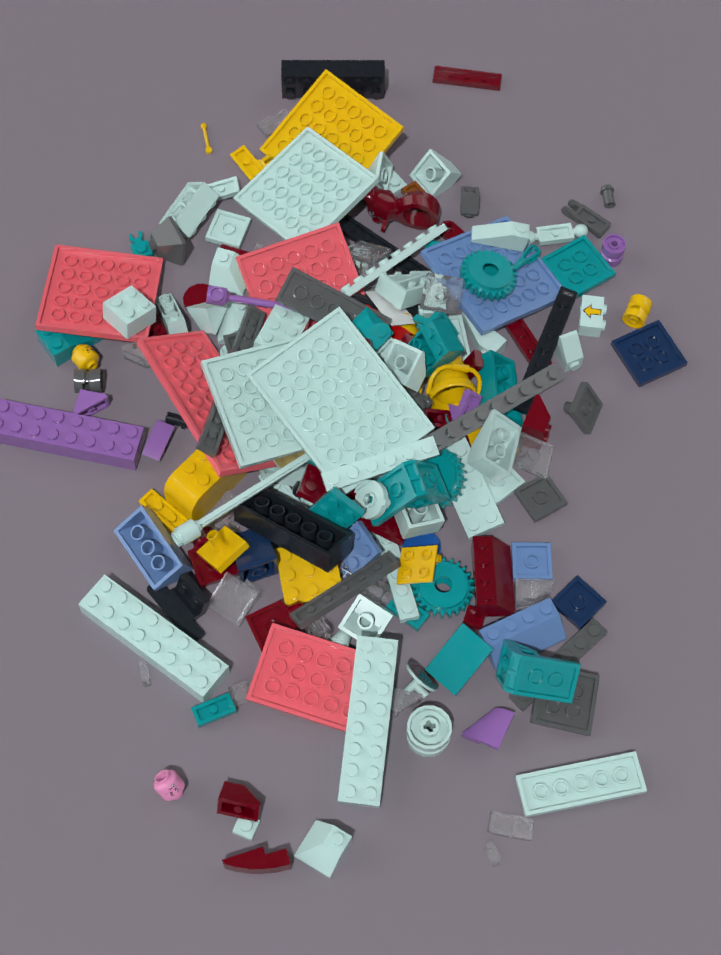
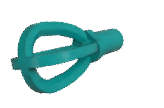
(522, 261)

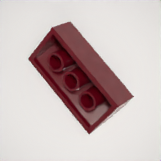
(492, 577)

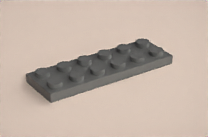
(318, 299)

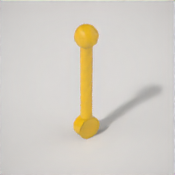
(208, 149)

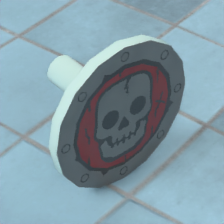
(421, 680)

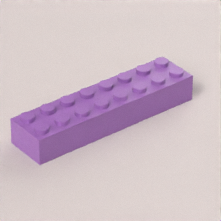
(71, 434)

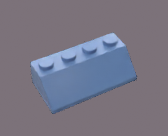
(152, 548)
(533, 627)

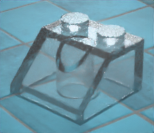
(442, 293)

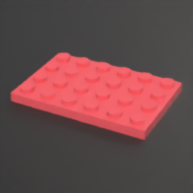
(304, 677)

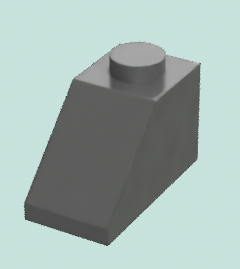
(469, 201)

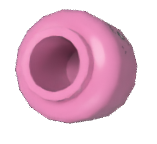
(169, 785)

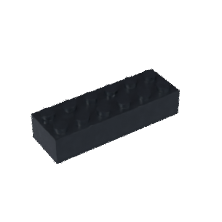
(363, 76)
(295, 529)

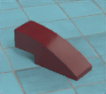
(258, 862)

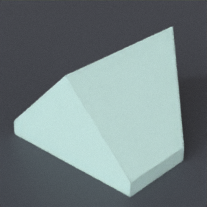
(207, 316)

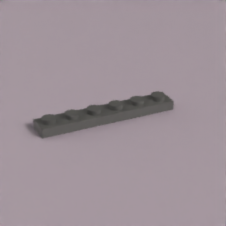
(344, 590)
(571, 651)

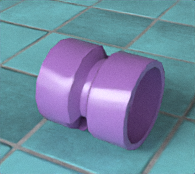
(613, 249)

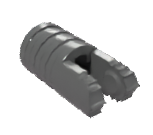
(421, 400)

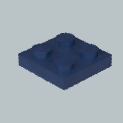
(578, 602)

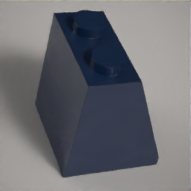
(258, 560)

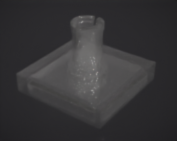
(367, 254)

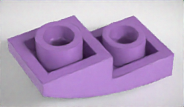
(158, 440)

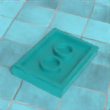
(459, 659)

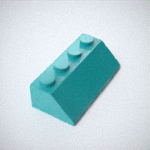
(498, 376)

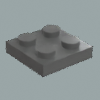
(540, 498)

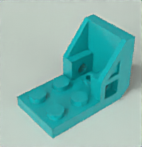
(411, 486)
(530, 675)

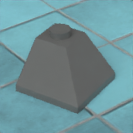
(168, 242)

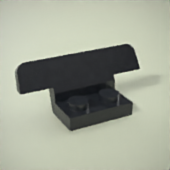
(183, 605)

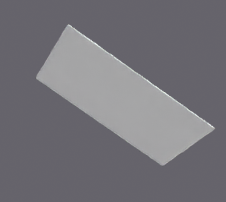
(389, 310)

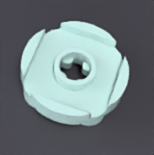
(380, 498)

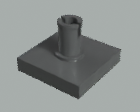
(584, 407)

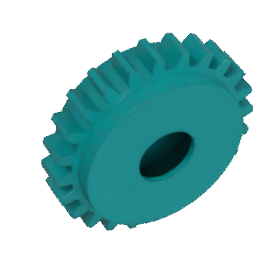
(488, 275)
(451, 473)
(451, 601)

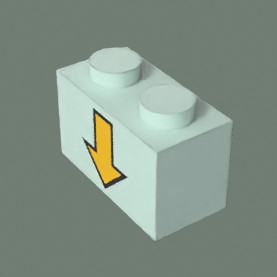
(591, 316)

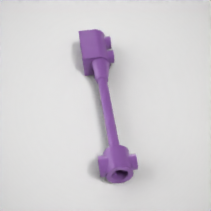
(221, 296)

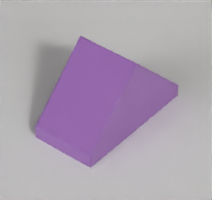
(90, 403)

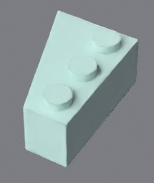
(402, 290)

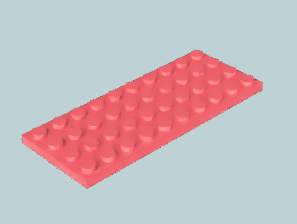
(178, 368)

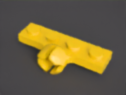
(247, 162)

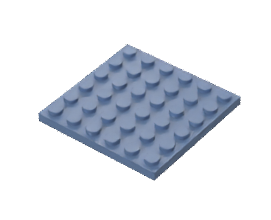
(533, 291)

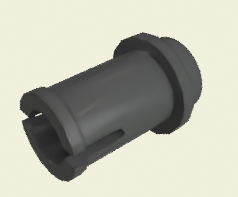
(607, 192)

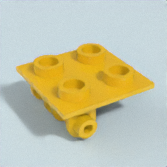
(417, 564)

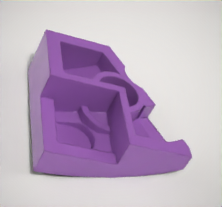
(490, 728)

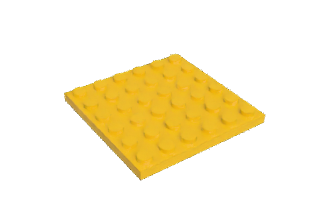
(340, 118)

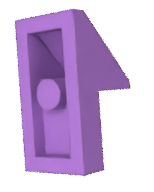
(468, 402)

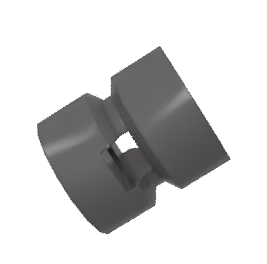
(88, 380)

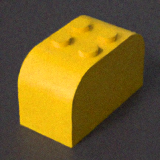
(196, 486)

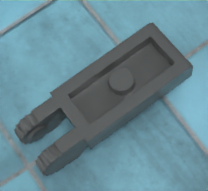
(595, 223)

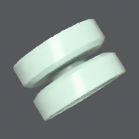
(420, 739)

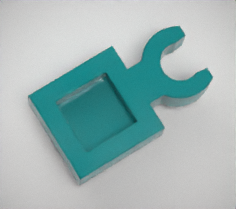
(139, 246)

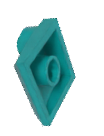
(372, 328)

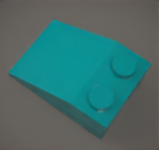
(60, 345)

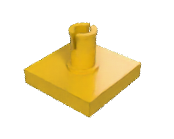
(222, 548)

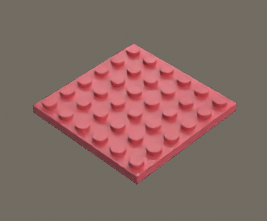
(316, 253)
(85, 279)

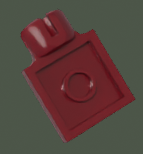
(205, 573)
(277, 613)

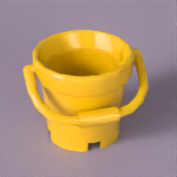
(449, 382)

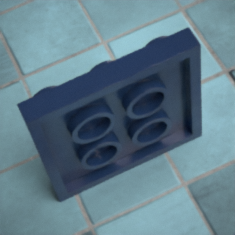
(649, 353)

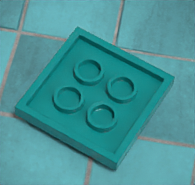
(579, 266)

